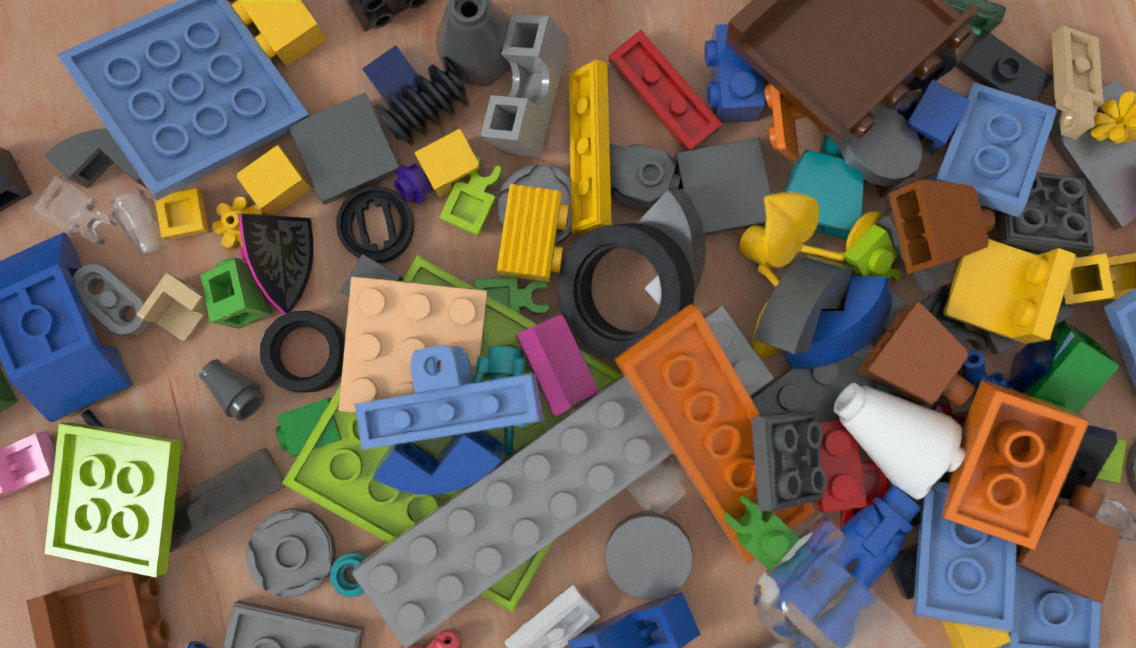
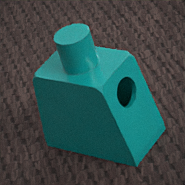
(832, 184)

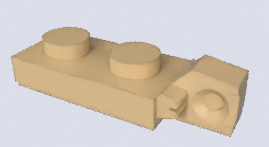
(1076, 79)

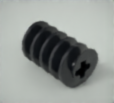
(424, 102)

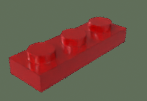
(664, 91)

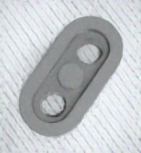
(113, 302)

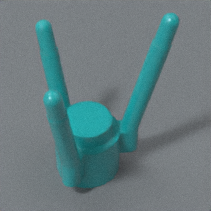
(500, 364)

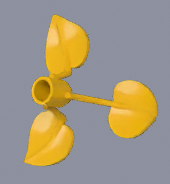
(789, 223)

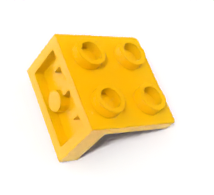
(1010, 291)

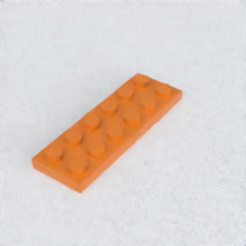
(702, 414)

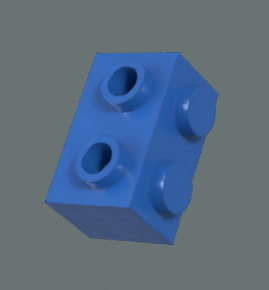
(735, 86)

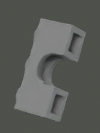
(536, 55)

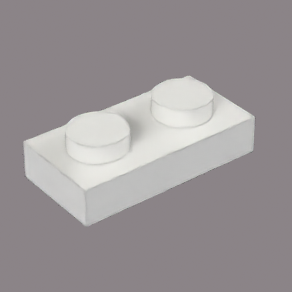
(557, 623)

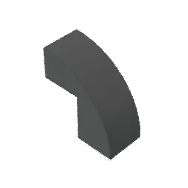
(88, 156)
(680, 221)
(798, 300)

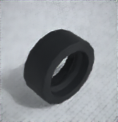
(273, 340)

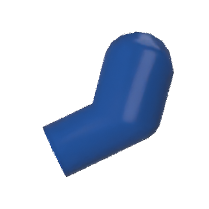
(974, 371)

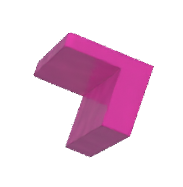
(557, 364)

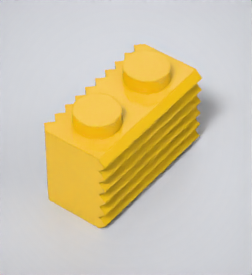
(531, 233)

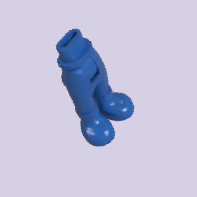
(878, 535)

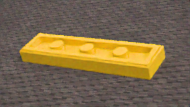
(589, 148)

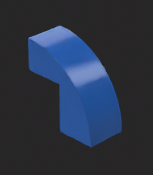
(846, 332)
(460, 464)
(651, 625)

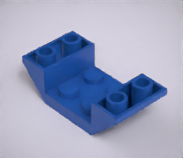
(49, 336)

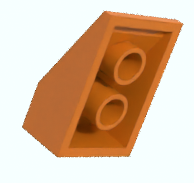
(1012, 463)

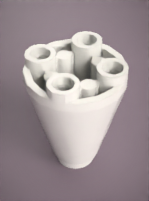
(901, 437)

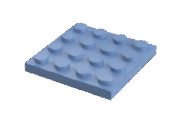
(183, 91)

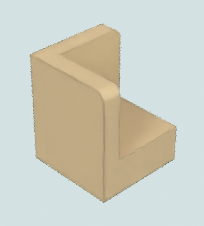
(175, 307)

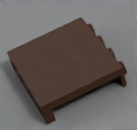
(846, 55)

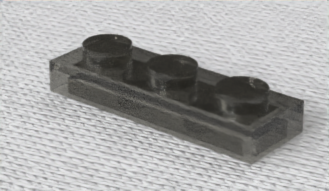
(224, 497)

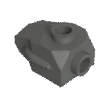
(641, 175)

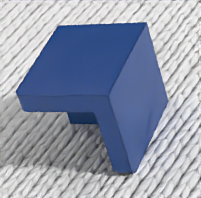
(936, 113)

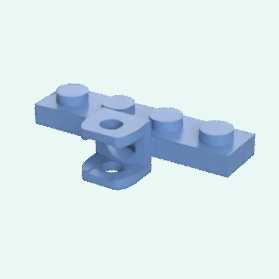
(447, 402)

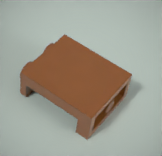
(101, 614)

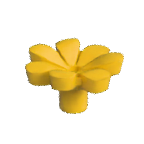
(1117, 121)
(229, 221)

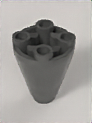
(473, 40)

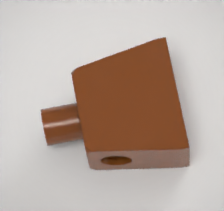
(939, 223)
(918, 359)
(1074, 547)

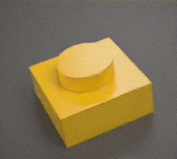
(182, 214)

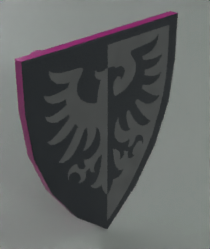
(278, 255)

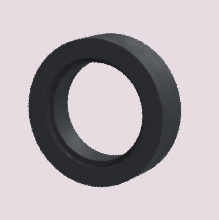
(576, 280)

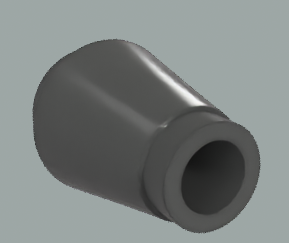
(233, 391)

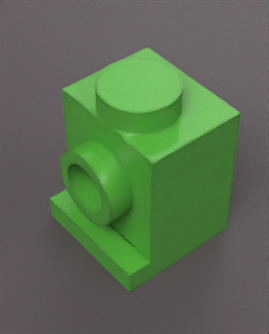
(233, 294)

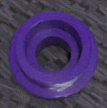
(412, 184)

